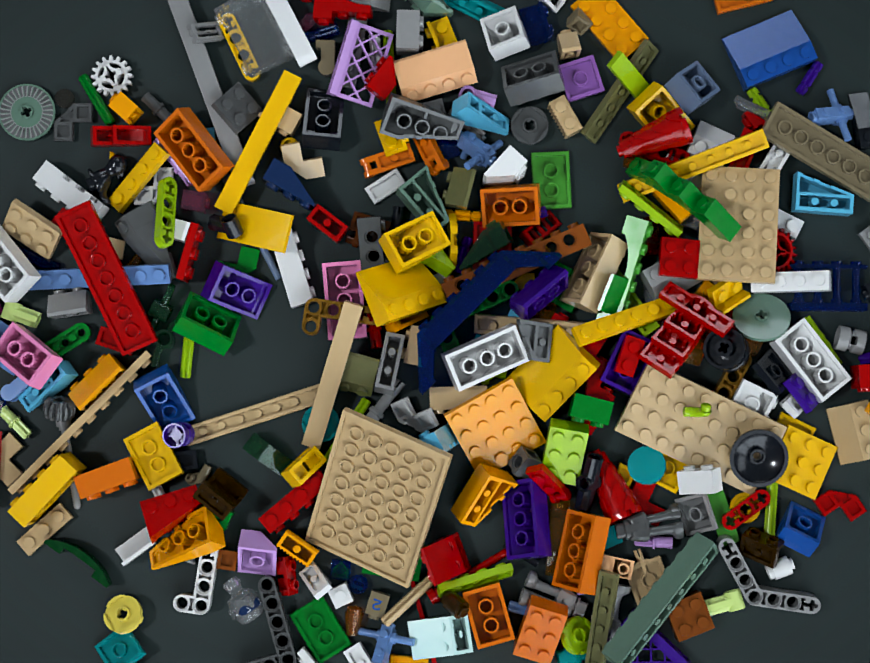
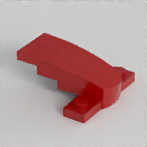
(682, 329)

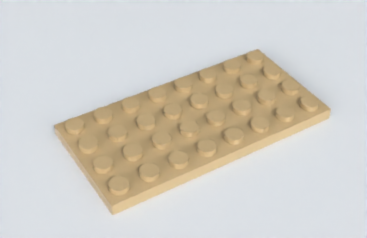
(657, 421)

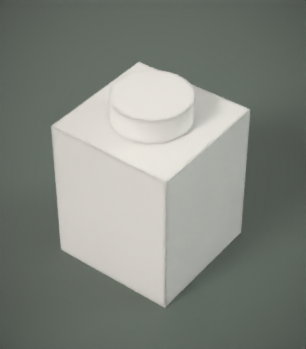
(341, 595)

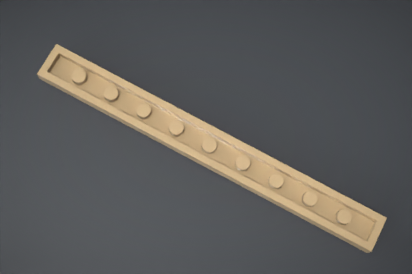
(75, 429)

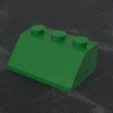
(207, 323)

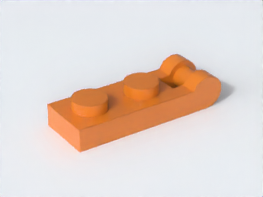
(429, 151)
(386, 163)

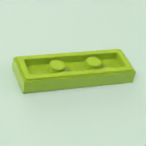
(627, 74)

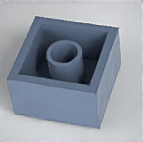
(692, 87)

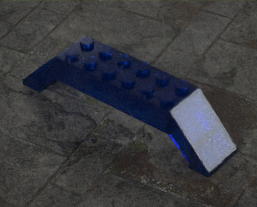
(463, 303)

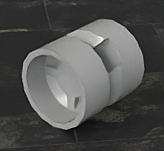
(843, 339)

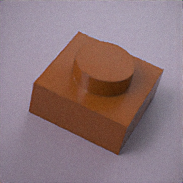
(227, 560)

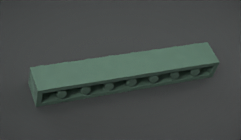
(661, 600)

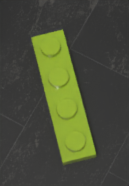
(644, 204)
(480, 578)

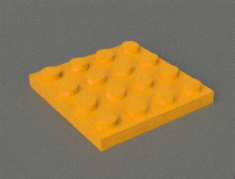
(494, 425)

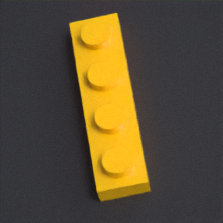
(138, 177)

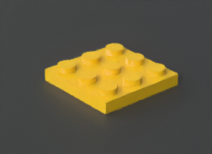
(807, 462)

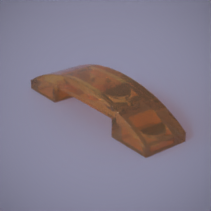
(557, 520)

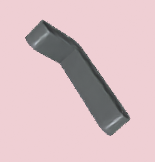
(276, 631)

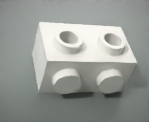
(699, 480)

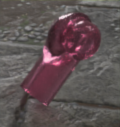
(307, 22)

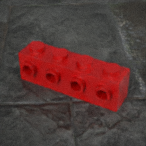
(289, 505)

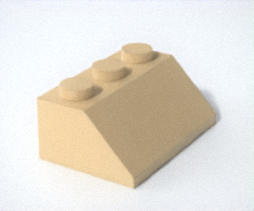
(850, 431)

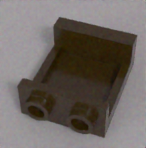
(220, 493)

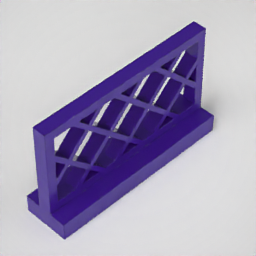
(665, 645)

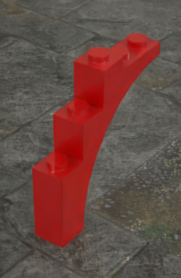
(326, 11)
(593, 383)

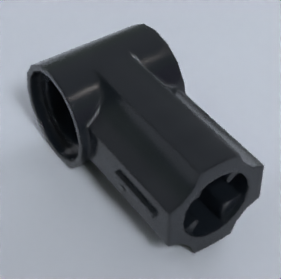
(226, 224)

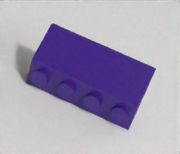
(526, 521)

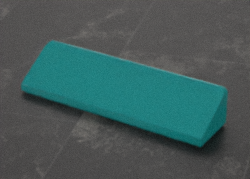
(475, 8)

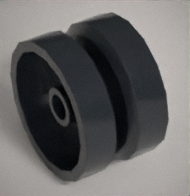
(737, 349)

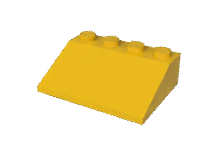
(399, 295)
(552, 383)

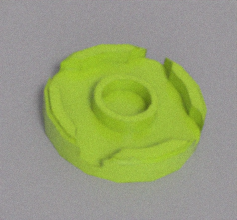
(576, 635)

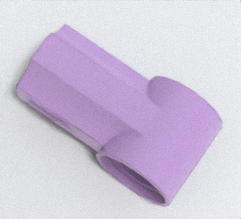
(487, 97)

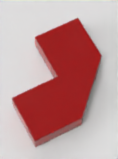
(643, 494)
(847, 502)

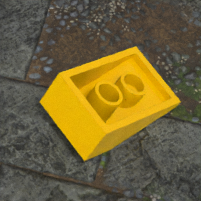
(653, 104)
(414, 242)

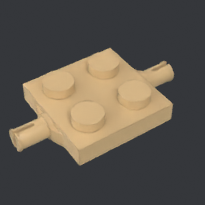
(644, 574)

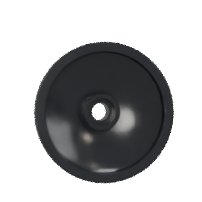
(767, 466)

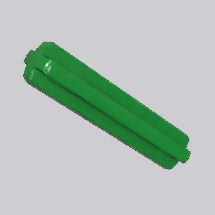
(96, 99)

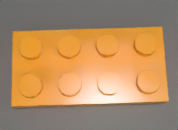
(612, 25)

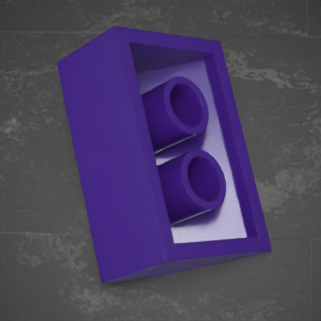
(539, 292)
(619, 381)

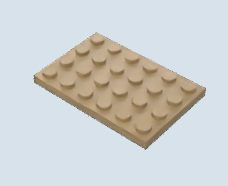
(753, 201)

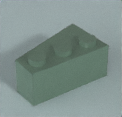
(421, 196)

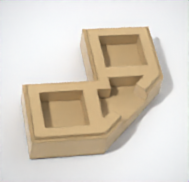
(306, 168)
(8, 470)

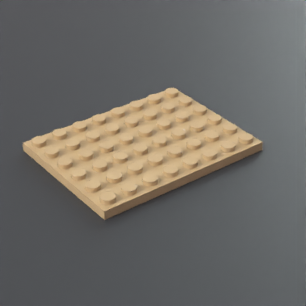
(377, 497)

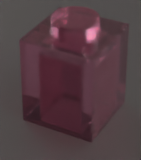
(195, 201)

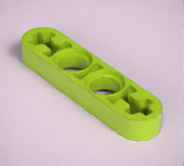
(165, 234)

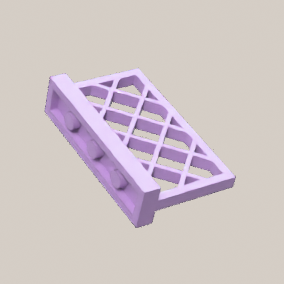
(345, 55)

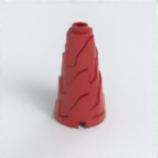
(661, 134)
(615, 496)

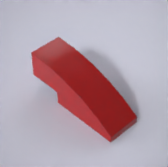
(120, 136)

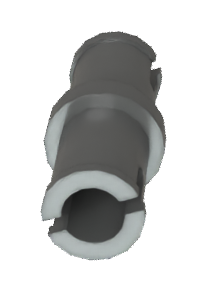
(157, 107)

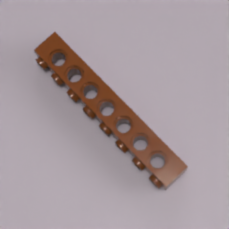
(581, 241)

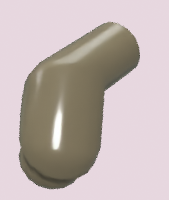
(199, 477)

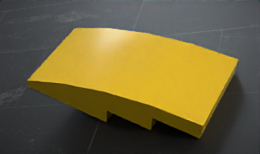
(262, 228)

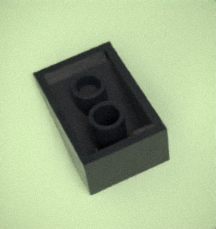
(322, 120)

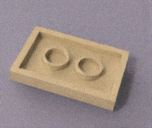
(32, 229)

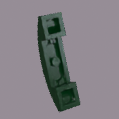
(99, 574)

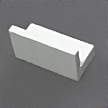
(134, 546)

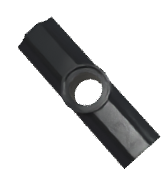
(588, 482)

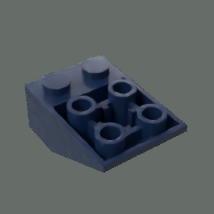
(283, 178)

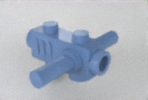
(835, 115)
(481, 153)
(385, 639)

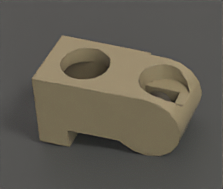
(328, 56)

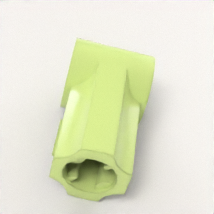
(17, 313)
(728, 601)

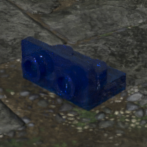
(536, 24)

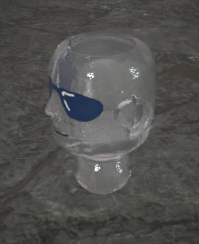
(244, 602)

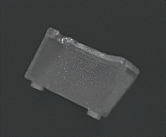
(254, 35)

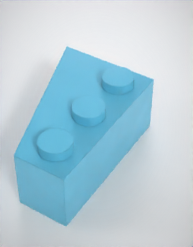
(816, 197)

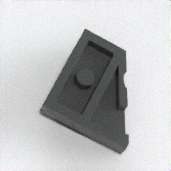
(536, 339)

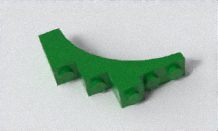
(686, 194)

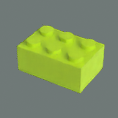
(565, 449)

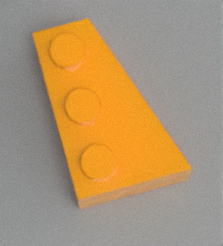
(481, 493)

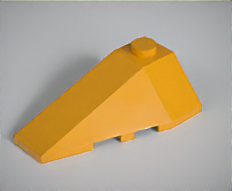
(194, 538)

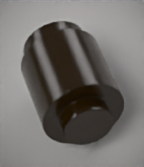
(455, 604)

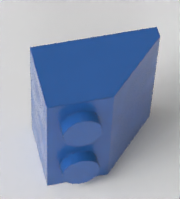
(801, 529)

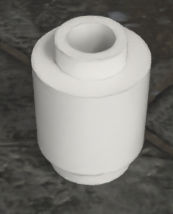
(782, 569)

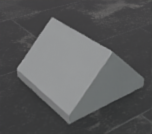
(696, 513)

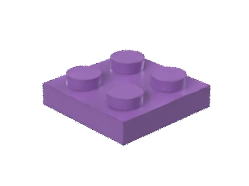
(581, 78)

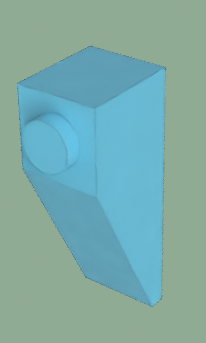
(479, 114)
(58, 381)

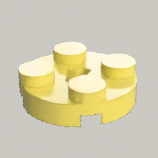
(130, 622)

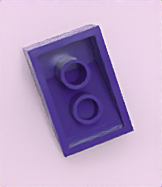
(236, 290)

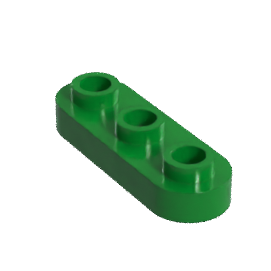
(72, 336)

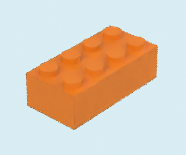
(193, 149)
(581, 552)

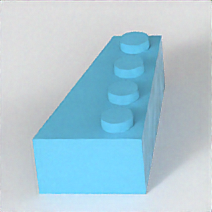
(441, 438)

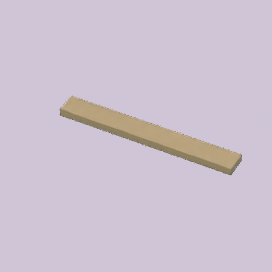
(332, 374)
(254, 414)

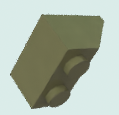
(459, 188)
(359, 374)

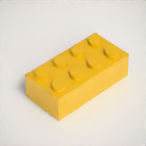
(46, 489)

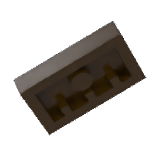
(760, 547)

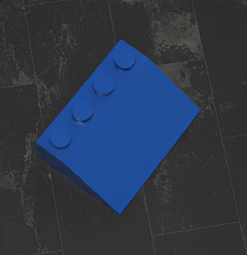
(769, 50)

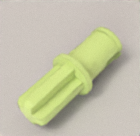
(15, 422)

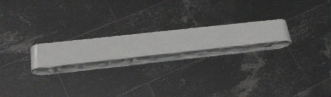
(206, 79)

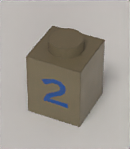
(377, 604)

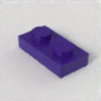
(801, 394)

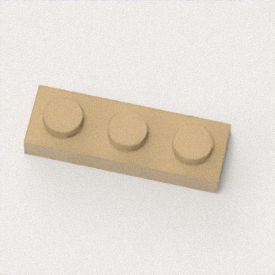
(44, 529)

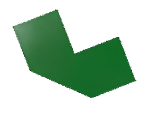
(247, 260)

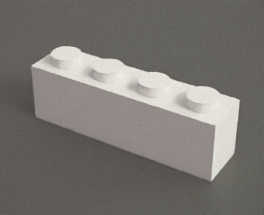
(294, 274)
(796, 282)

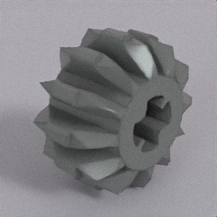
(59, 408)

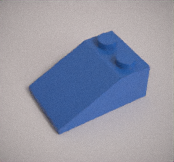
(163, 397)

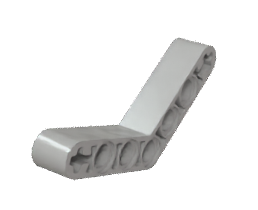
(764, 591)

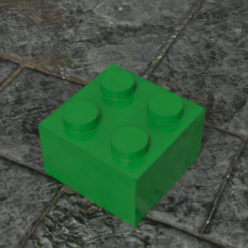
(590, 409)

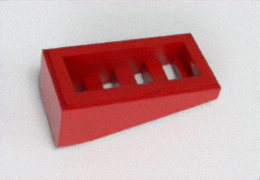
(526, 237)

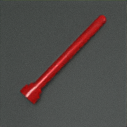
(432, 593)

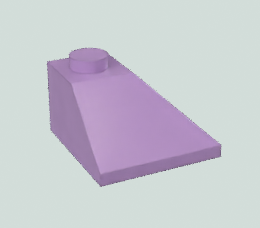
(256, 553)

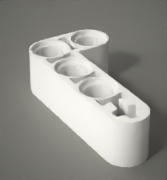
(199, 594)

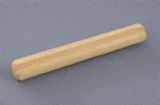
(411, 597)

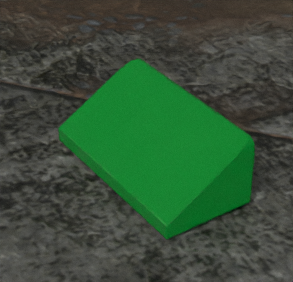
(612, 294)

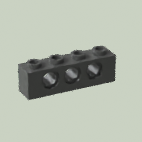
(365, 225)

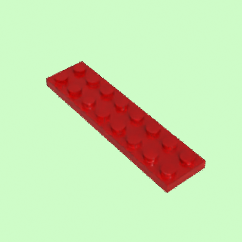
(106, 277)

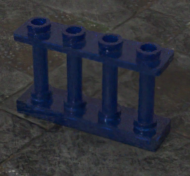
(836, 303)

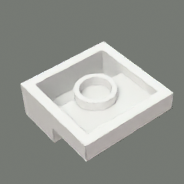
(755, 397)

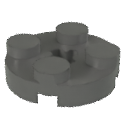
(530, 136)

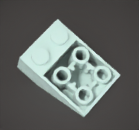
(440, 636)

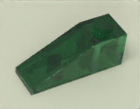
(490, 239)
(267, 453)

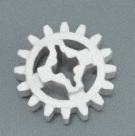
(119, 73)

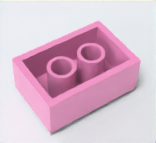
(27, 356)

